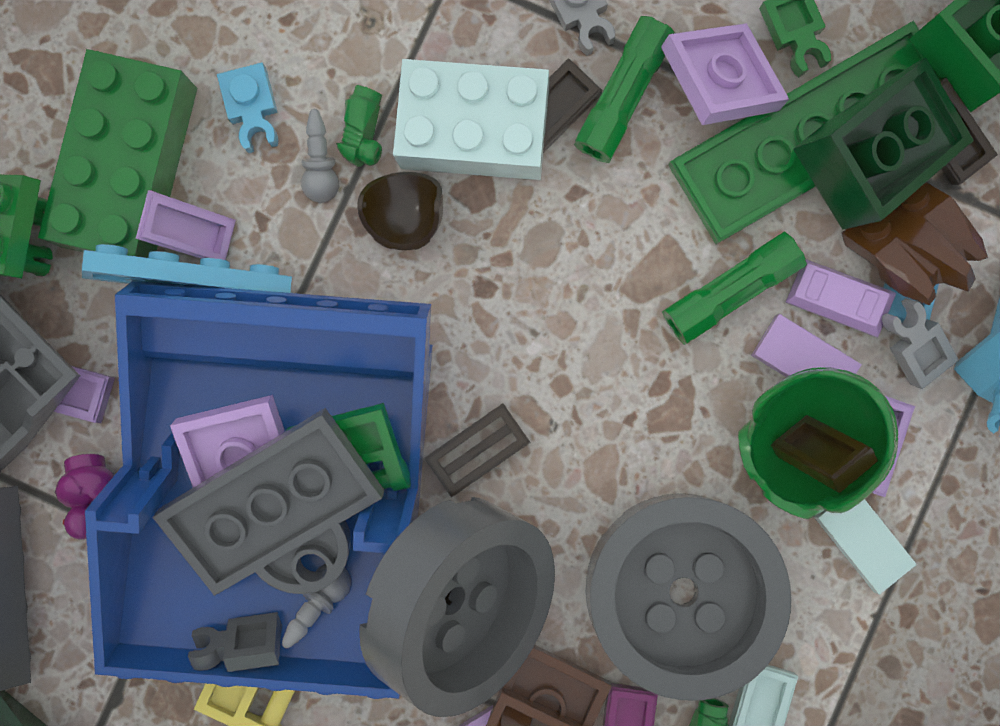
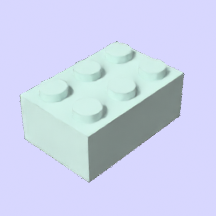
(471, 119)

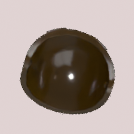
(401, 209)

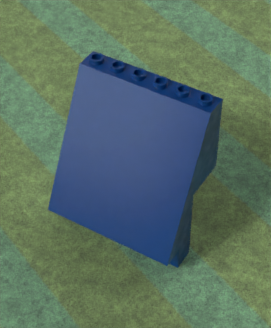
(221, 347)

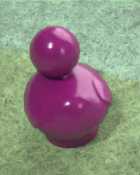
(78, 487)

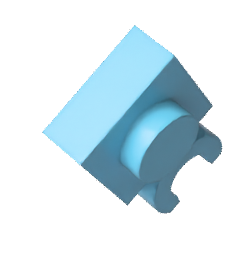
(248, 100)

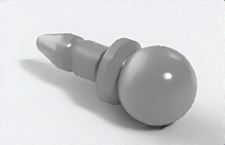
(319, 180)
(317, 602)

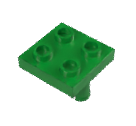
(18, 212)

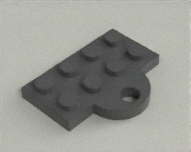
(274, 510)

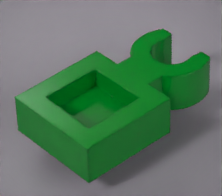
(795, 25)

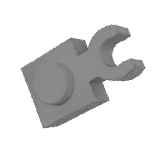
(586, 17)
(923, 345)

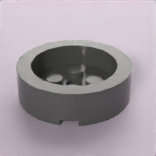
(500, 596)
(717, 636)

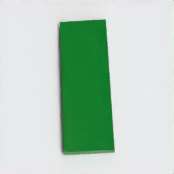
(753, 163)

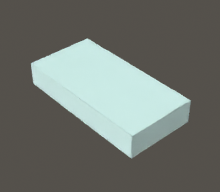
(867, 545)
(765, 699)

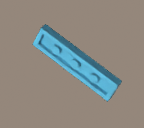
(114, 265)

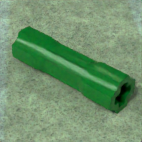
(624, 90)
(735, 287)

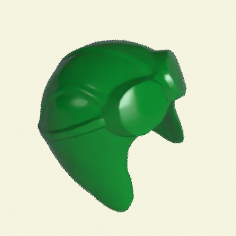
(837, 400)

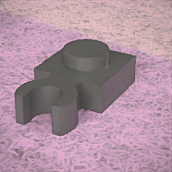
(244, 645)

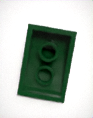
(884, 146)

